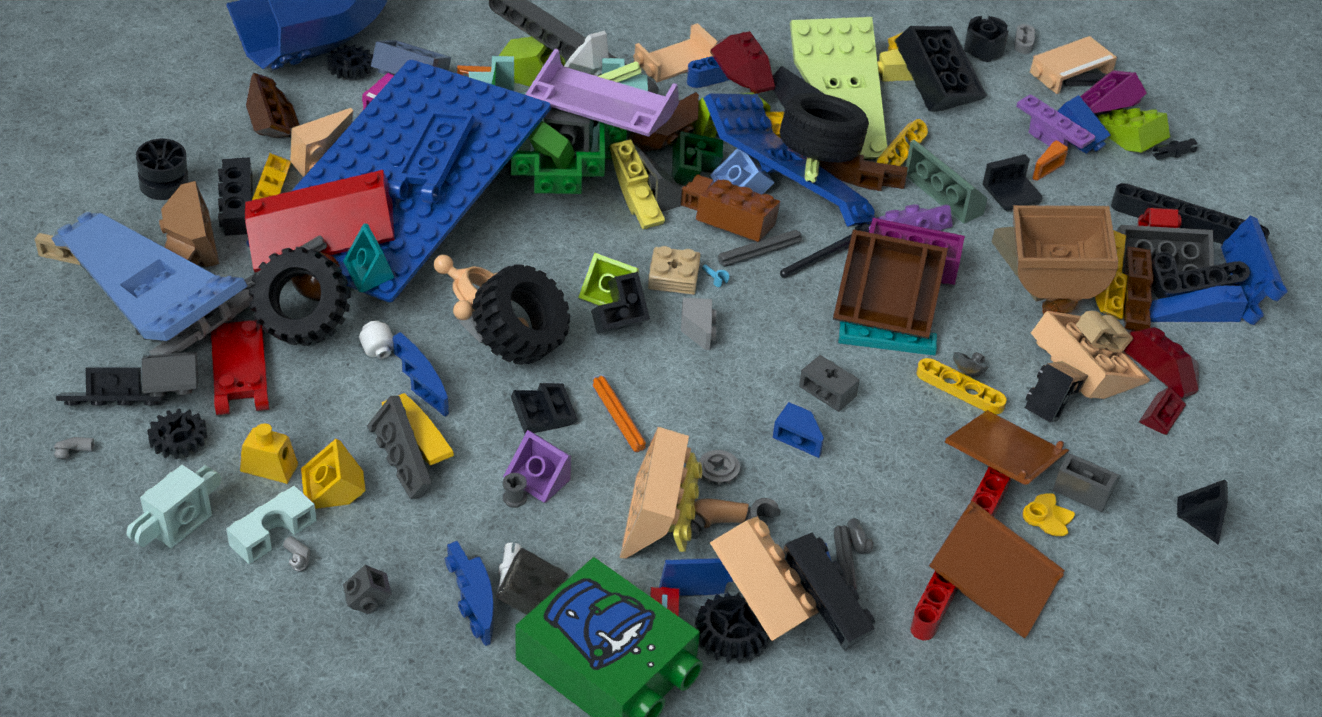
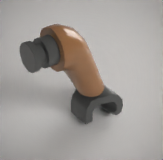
(721, 511)

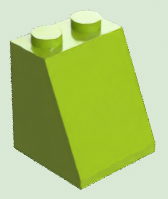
(528, 58)

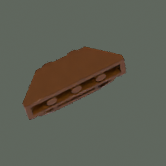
(269, 108)
(682, 120)

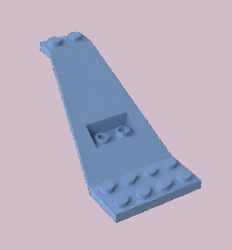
(143, 279)

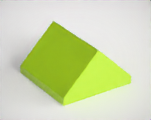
(601, 270)

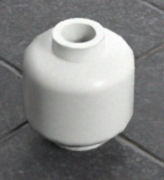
(376, 339)

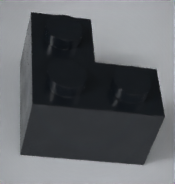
(627, 307)
(1053, 390)

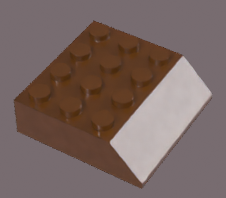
(890, 284)

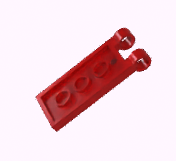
(239, 365)

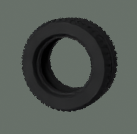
(824, 127)

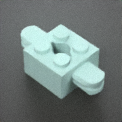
(175, 506)

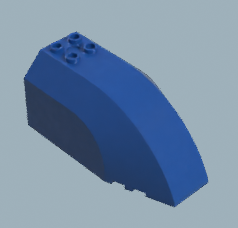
(298, 29)

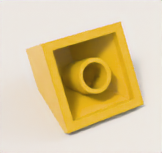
(332, 477)

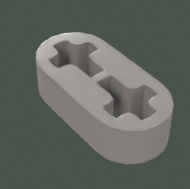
(1024, 34)

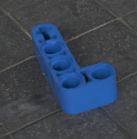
(704, 73)

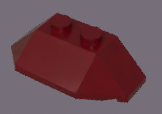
(744, 62)
(1165, 360)

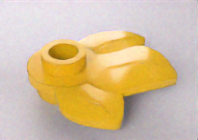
(1047, 515)

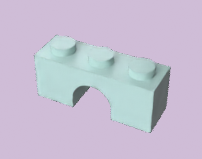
(287, 510)

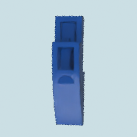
(474, 590)

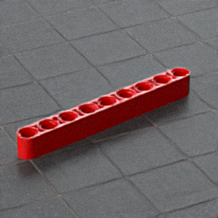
(940, 591)

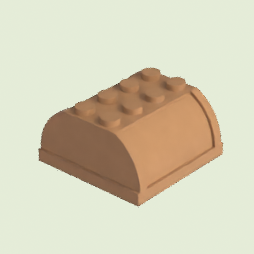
(1065, 250)

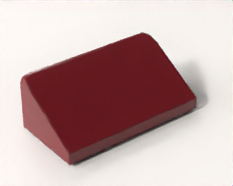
(1163, 411)

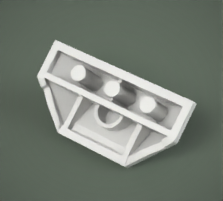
(590, 54)

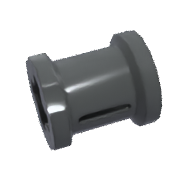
(514, 490)

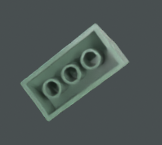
(944, 184)

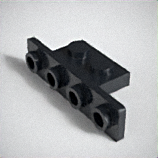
(111, 384)

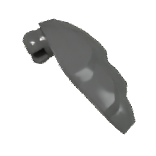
(970, 366)

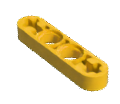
(901, 144)
(962, 384)

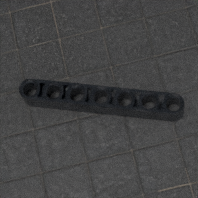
(1135, 201)

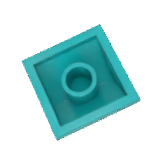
(367, 261)

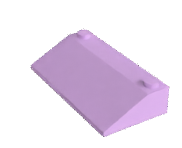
(602, 98)

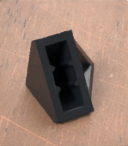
(1205, 509)

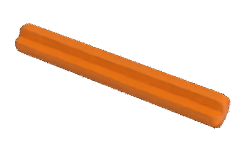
(619, 414)

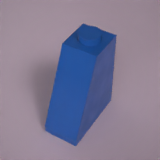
(1081, 114)

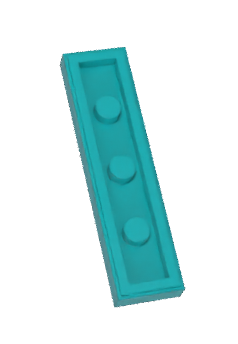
(882, 339)

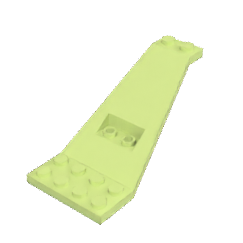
(843, 52)

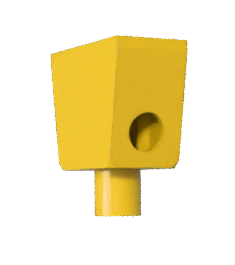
(268, 454)

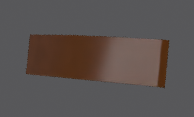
(1138, 288)

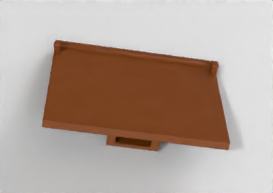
(1006, 447)
(997, 569)

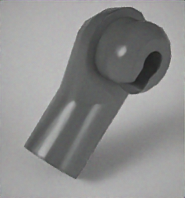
(858, 537)

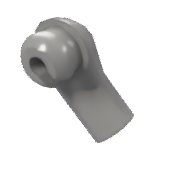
(75, 443)
(300, 553)

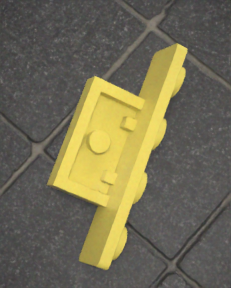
(682, 529)

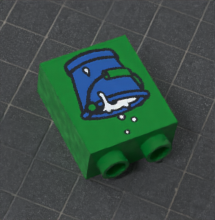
(608, 645)

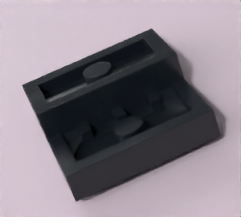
(544, 408)

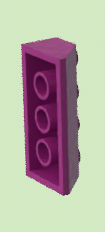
(952, 241)

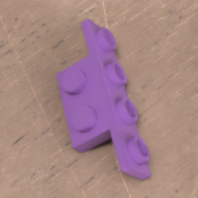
(1051, 125)
(934, 218)

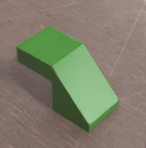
(553, 144)

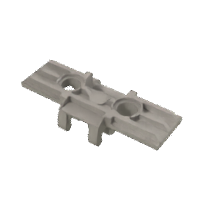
(205, 325)

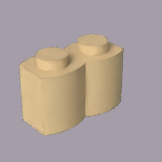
(1104, 331)

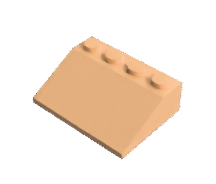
(1106, 371)
(656, 491)

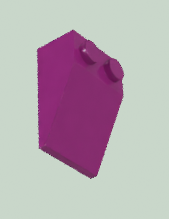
(1114, 91)

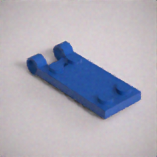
(432, 155)
(1250, 246)

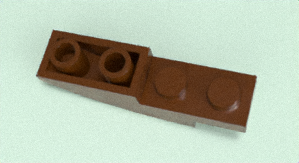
(867, 174)

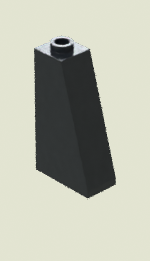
(789, 85)

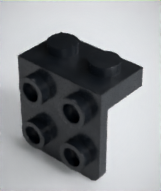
(1008, 182)

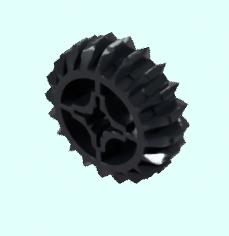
(736, 626)

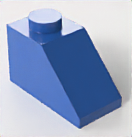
(799, 429)

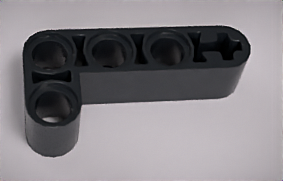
(1198, 276)

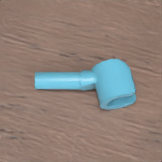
(718, 276)

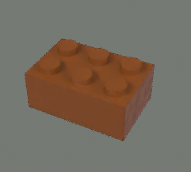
(738, 210)

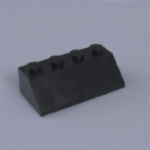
(832, 596)

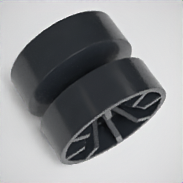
(161, 168)

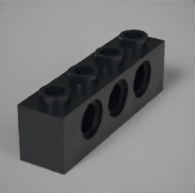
(235, 191)

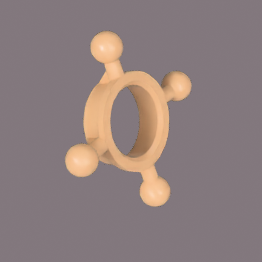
(463, 285)

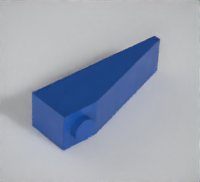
(1203, 305)

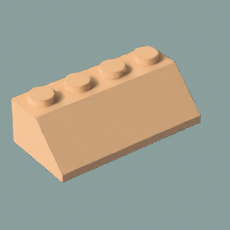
(764, 577)

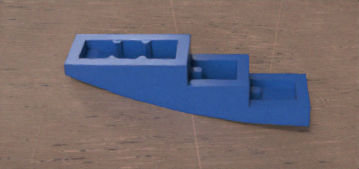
(423, 377)

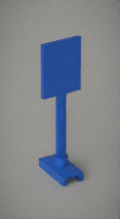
(697, 576)

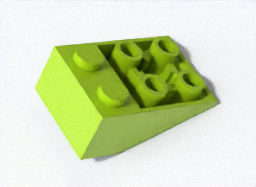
(1135, 128)

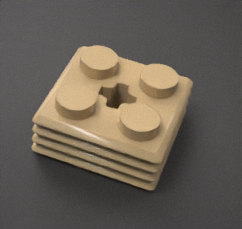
(674, 270)

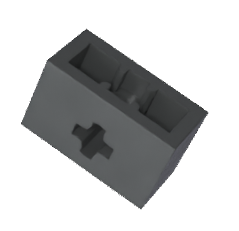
(829, 383)

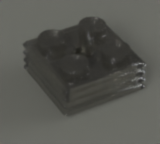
(524, 572)

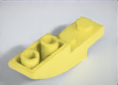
(634, 184)

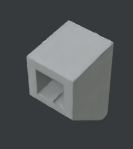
(698, 320)

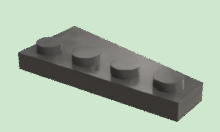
(398, 440)

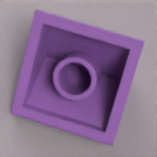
(542, 465)

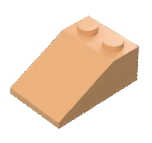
(314, 138)

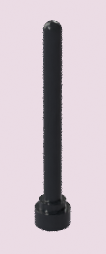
(821, 254)

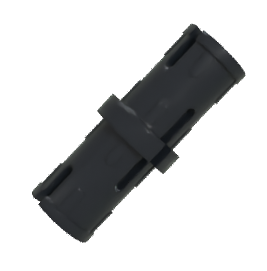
(1175, 149)

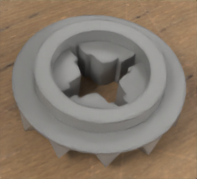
(716, 458)

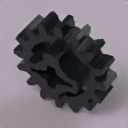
(350, 62)
(177, 433)

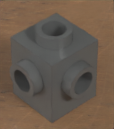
(367, 589)

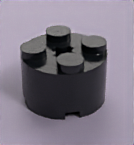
(986, 38)

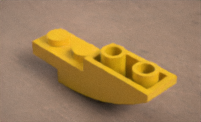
(1113, 297)

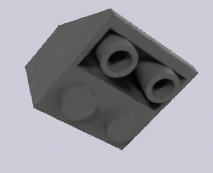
(170, 373)
(1085, 482)

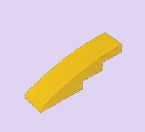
(272, 177)
(428, 437)

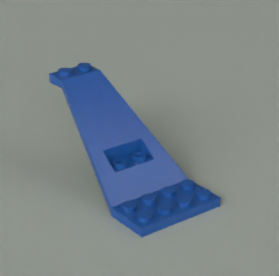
(744, 125)

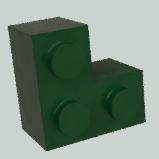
(695, 154)

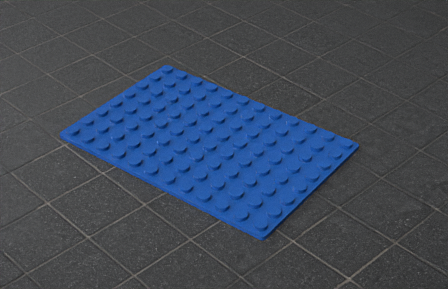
(385, 135)

